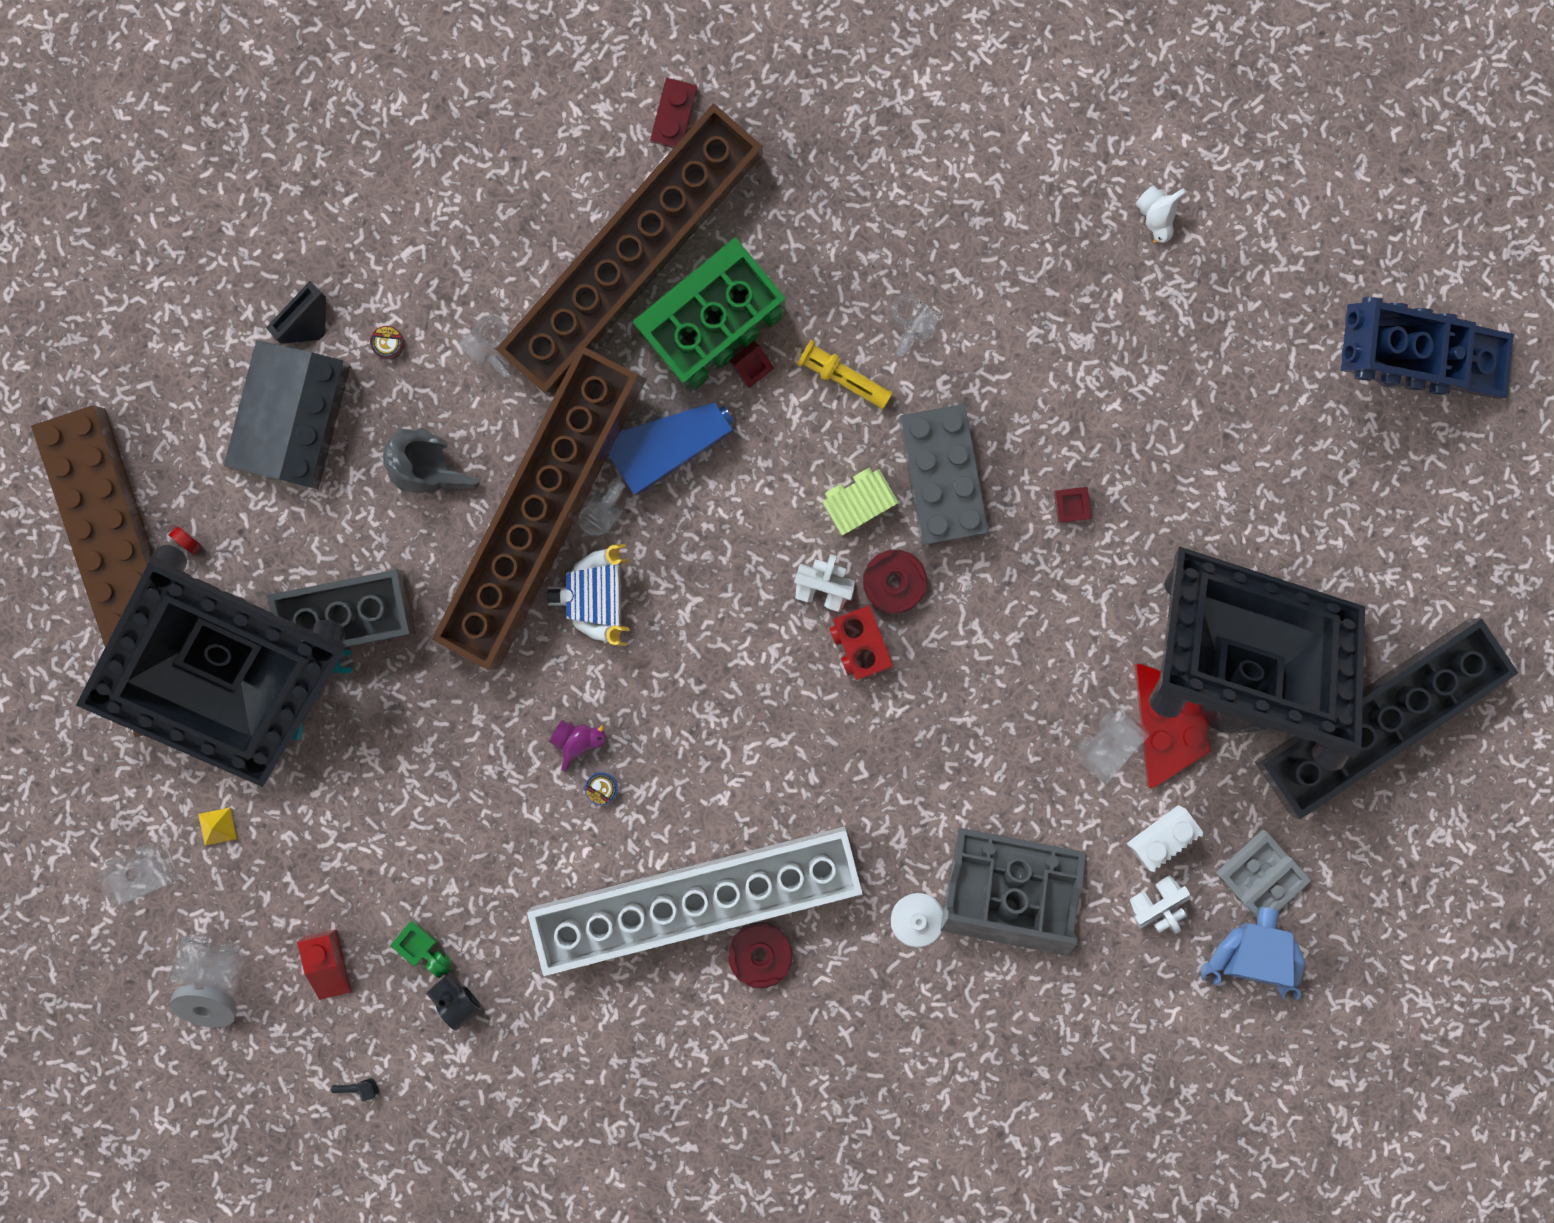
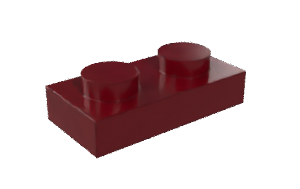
(673, 112)

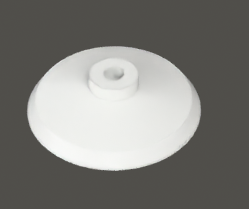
(917, 920)

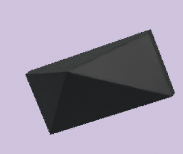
(301, 318)

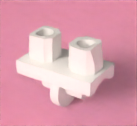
(825, 578)
(1172, 896)

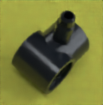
(454, 1001)

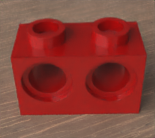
(868, 639)

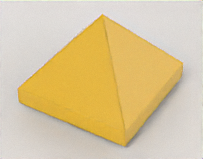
(217, 826)

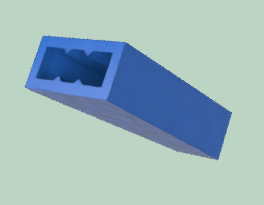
(662, 446)

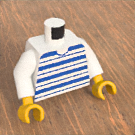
(594, 595)

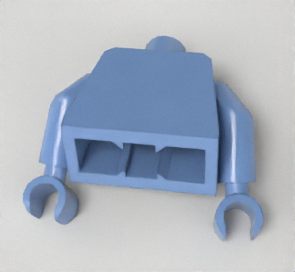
(1260, 955)

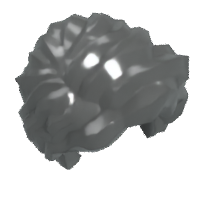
(418, 463)

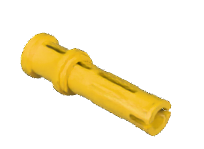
(830, 368)

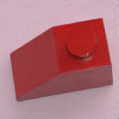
(324, 964)

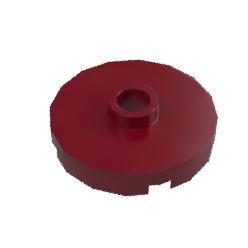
(912, 578)
(760, 972)

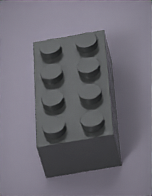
(943, 474)
(365, 607)

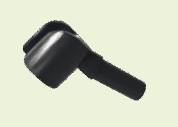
(366, 1088)

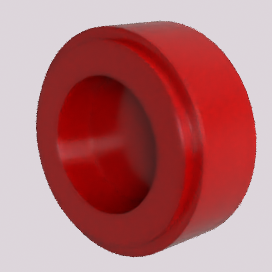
(185, 540)

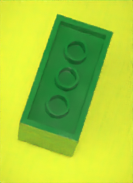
(707, 293)

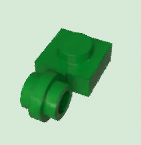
(415, 944)

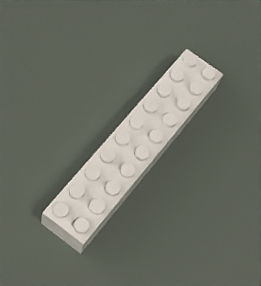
(694, 901)

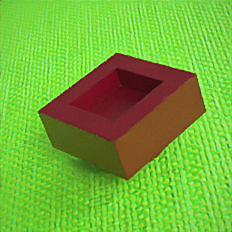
(751, 364)
(1072, 504)

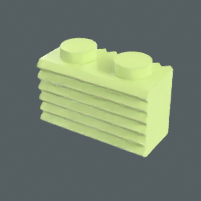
(859, 501)

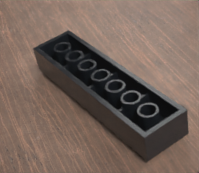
(1395, 714)

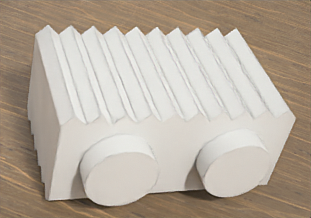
(1165, 838)

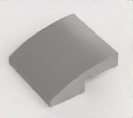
(1263, 874)

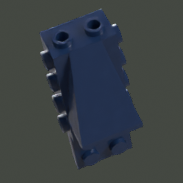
(1424, 350)

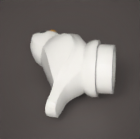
(1159, 212)

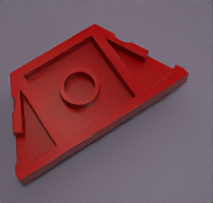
(1171, 741)

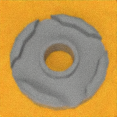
(203, 1007)

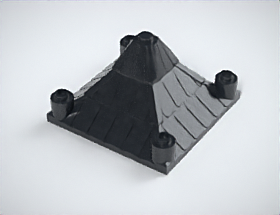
(1263, 656)
(210, 670)

